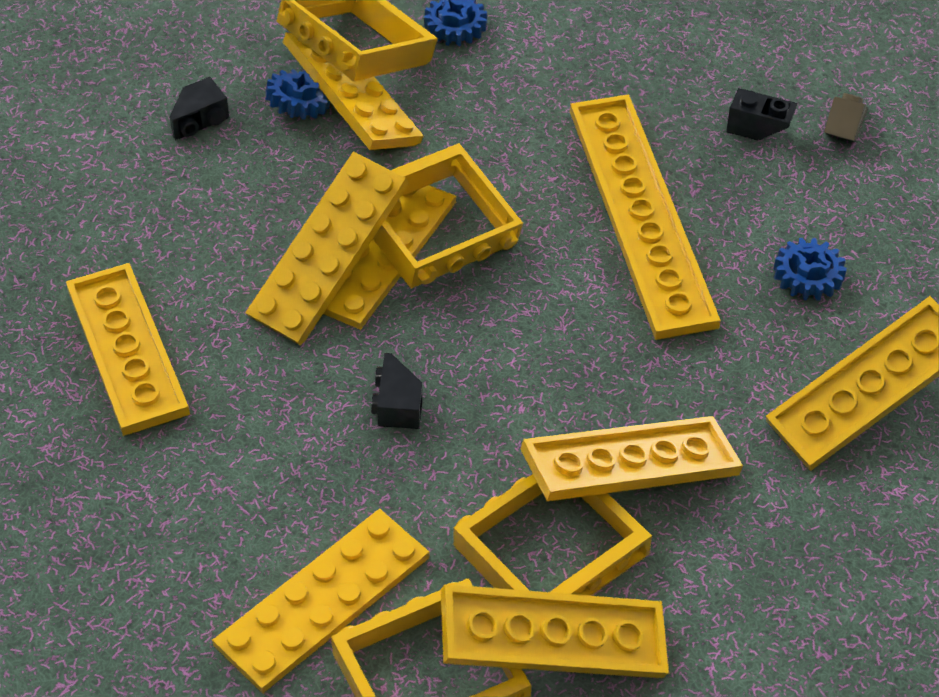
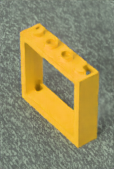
(410, 45)
(434, 168)
(587, 580)
(393, 622)

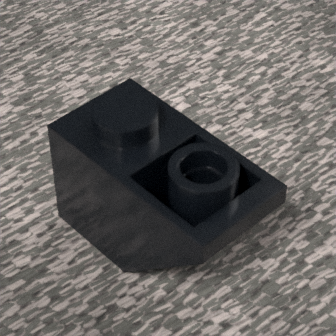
(198, 108)
(758, 115)
(399, 395)

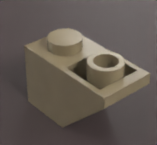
(846, 117)

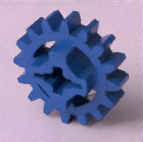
(455, 20)
(296, 94)
(809, 269)

